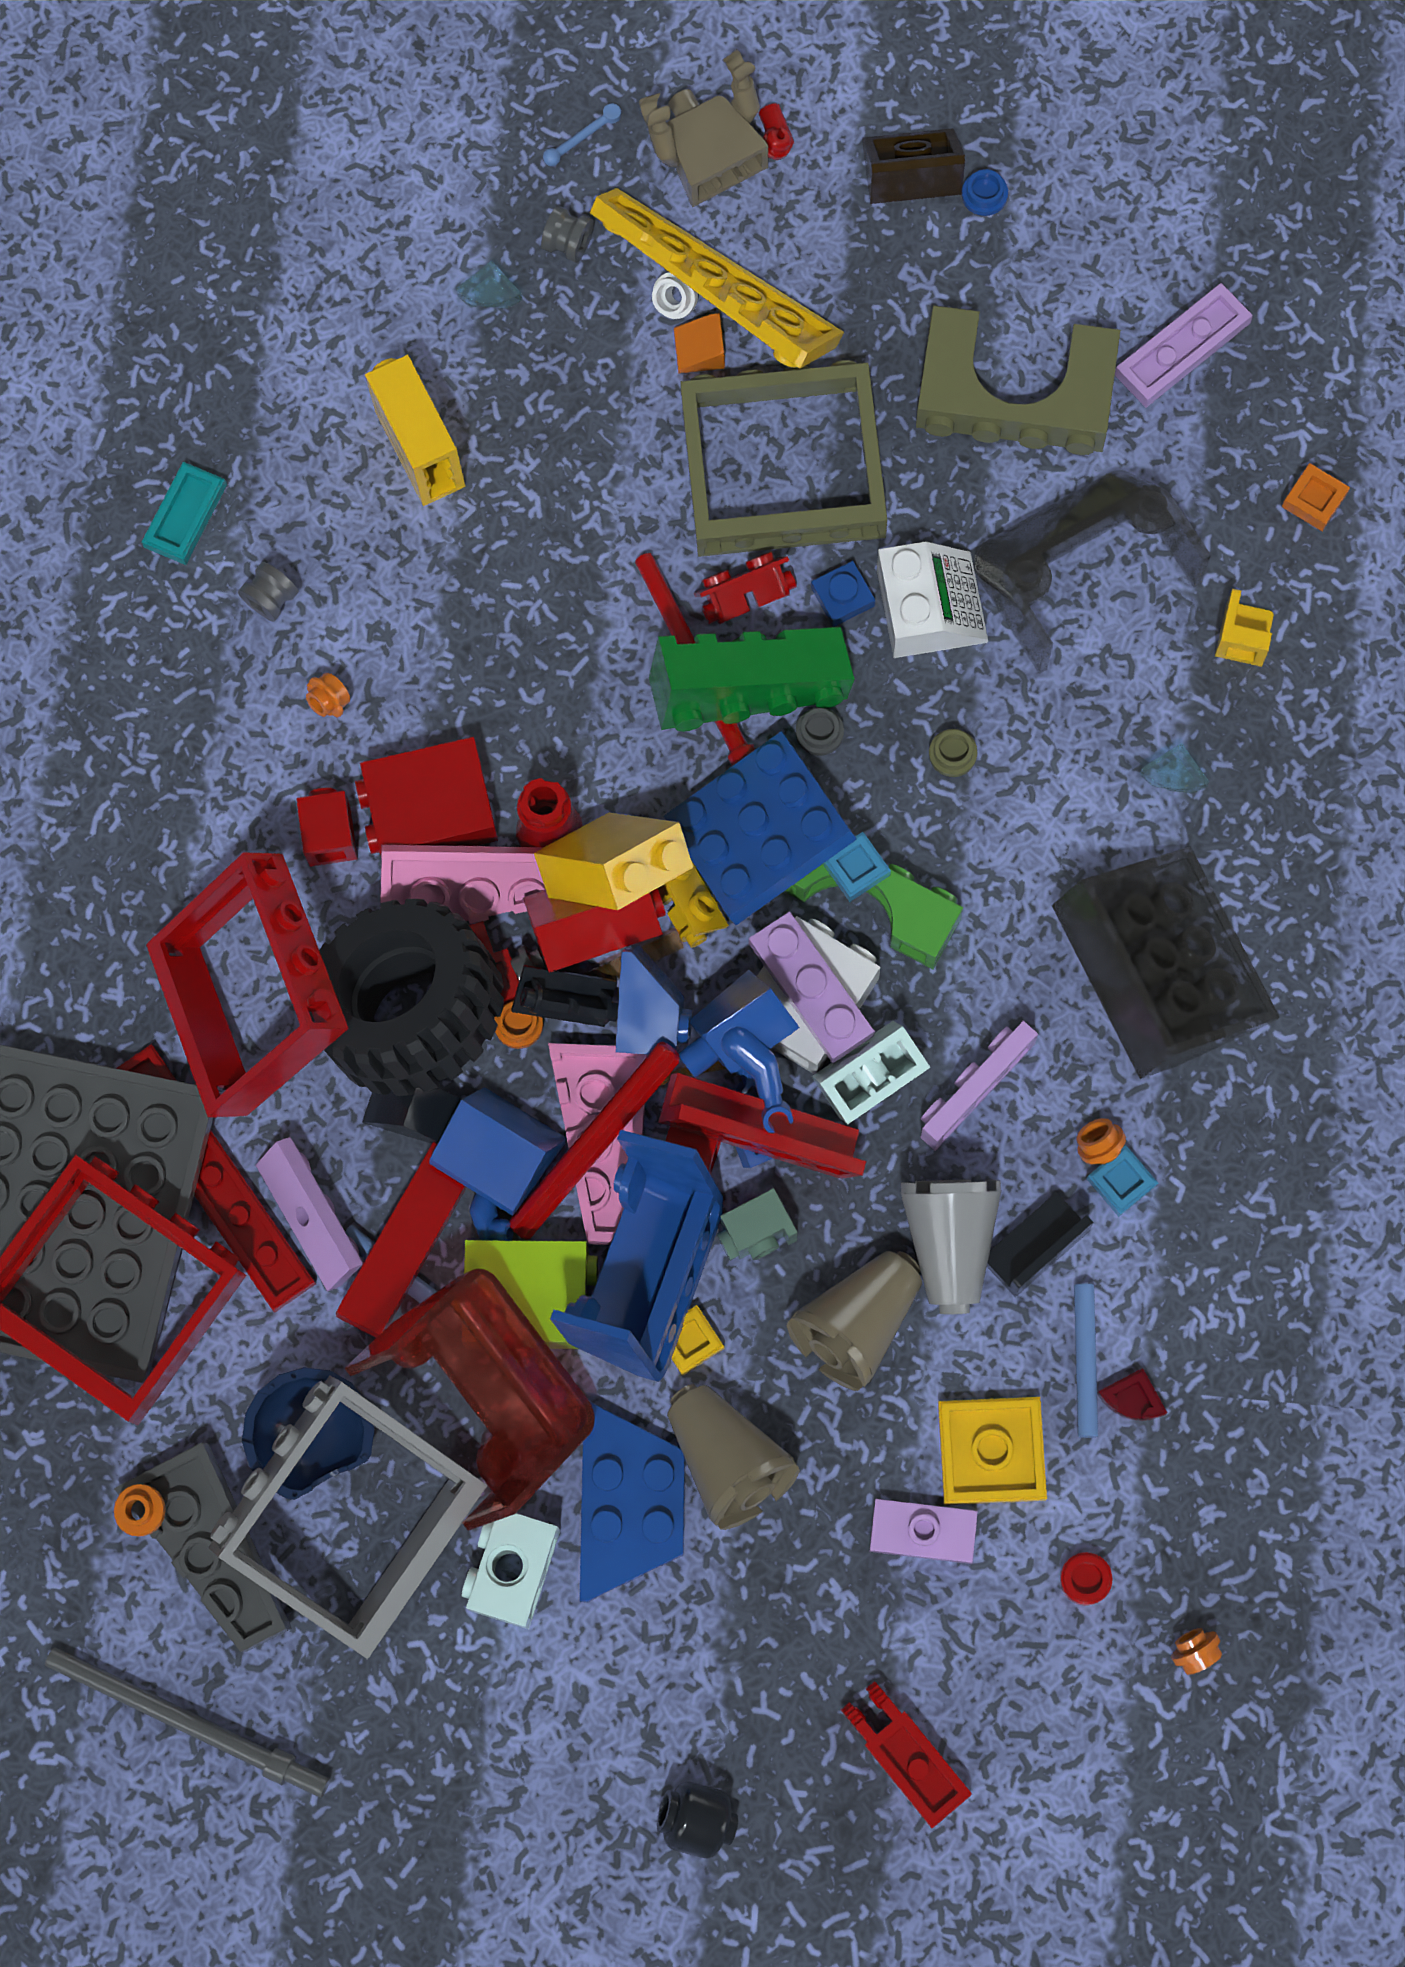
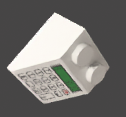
(929, 598)

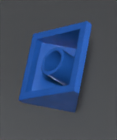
(496, 1149)

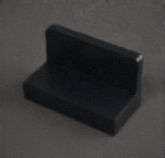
(1037, 1244)

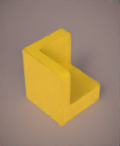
(1244, 632)

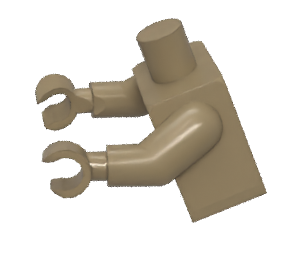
(710, 140)

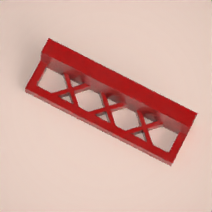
(737, 1121)

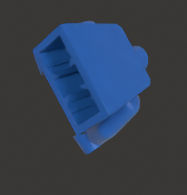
(738, 1033)

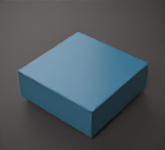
(857, 867)
(1122, 1181)

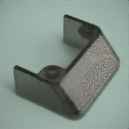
(1016, 561)

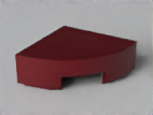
(1133, 1397)

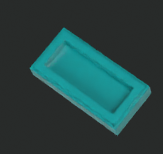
(184, 513)

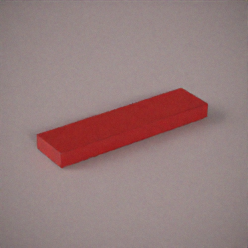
(401, 1249)

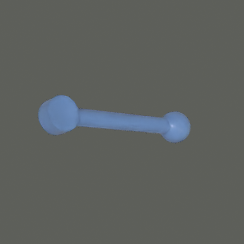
(611, 115)

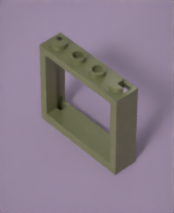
(789, 528)

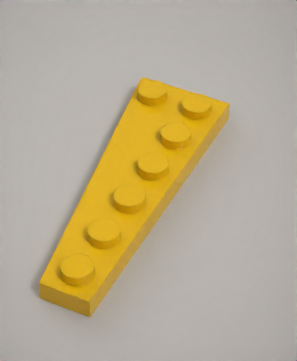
(767, 313)

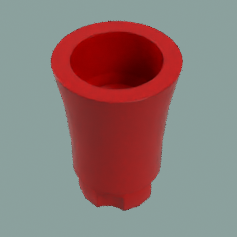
(538, 829)

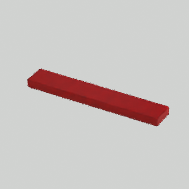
(238, 1211)

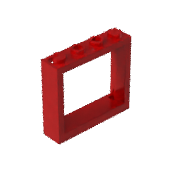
(197, 1006)
(177, 1229)

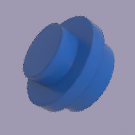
(985, 192)

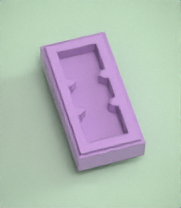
(923, 1531)

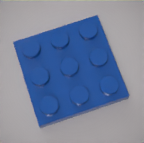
(760, 828)

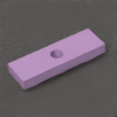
(309, 1213)

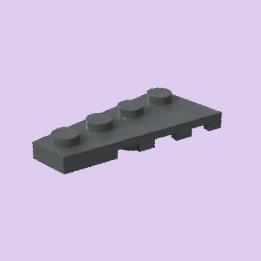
(194, 1502)

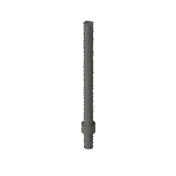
(276, 1764)

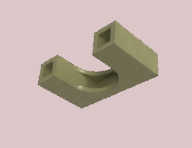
(1069, 418)

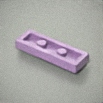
(1183, 345)
(811, 987)
(976, 1084)

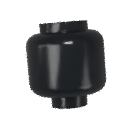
(696, 1820)

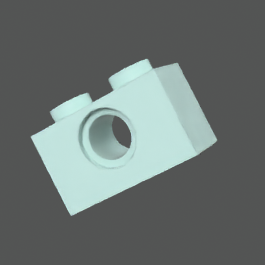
(517, 1599)

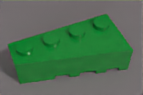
(748, 676)

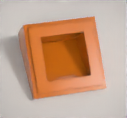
(700, 345)

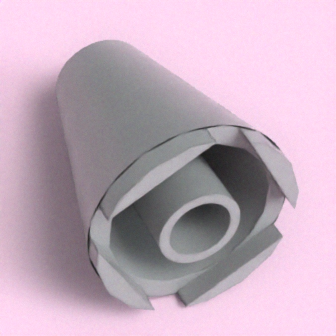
(952, 1237)

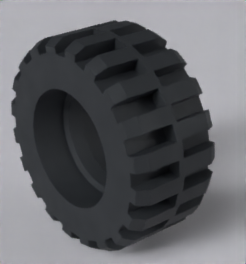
(443, 1027)

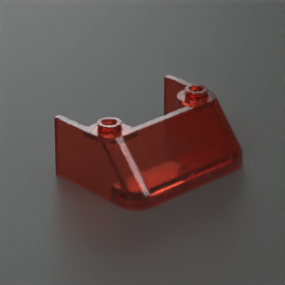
(505, 1378)

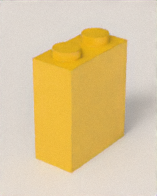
(415, 429)
(613, 860)

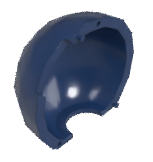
(338, 1447)

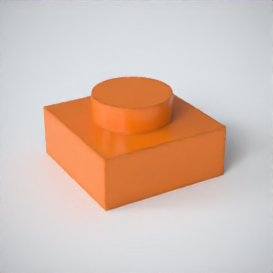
(1316, 497)

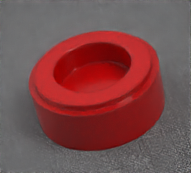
(1086, 1579)

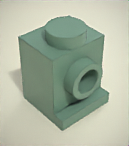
(756, 1227)

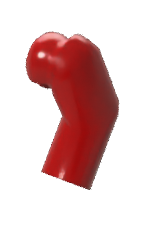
(777, 131)

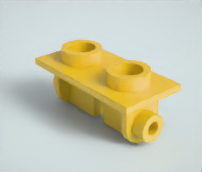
(694, 907)

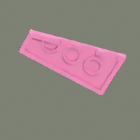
(463, 878)
(585, 1083)

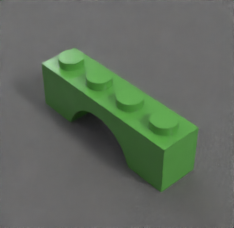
(918, 917)

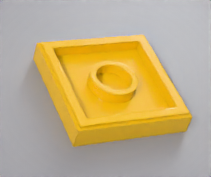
(992, 1450)

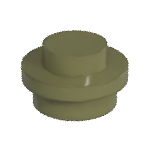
(953, 752)

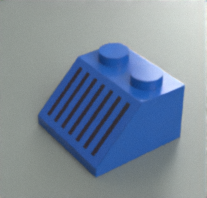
(648, 1006)

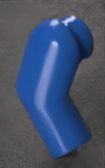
(487, 1221)

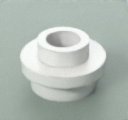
(665, 302)

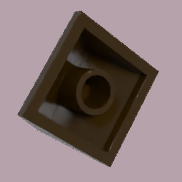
(913, 165)

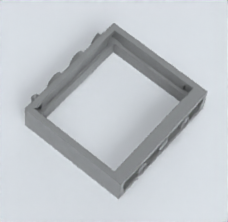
(409, 1564)

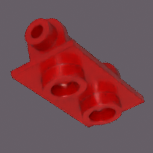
(727, 593)

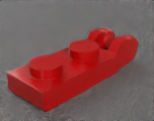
(910, 1760)

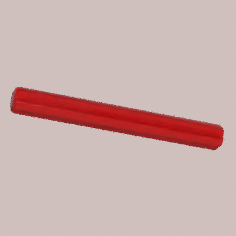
(594, 1140)

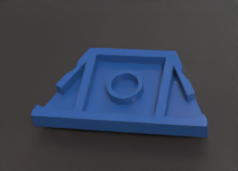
(628, 1504)

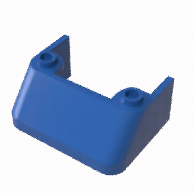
(652, 1259)

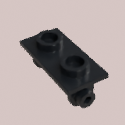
(565, 996)

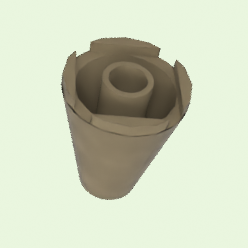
(858, 1318)
(728, 1456)

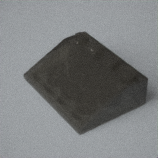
(1164, 960)

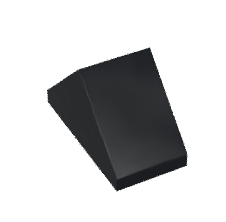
(415, 1116)

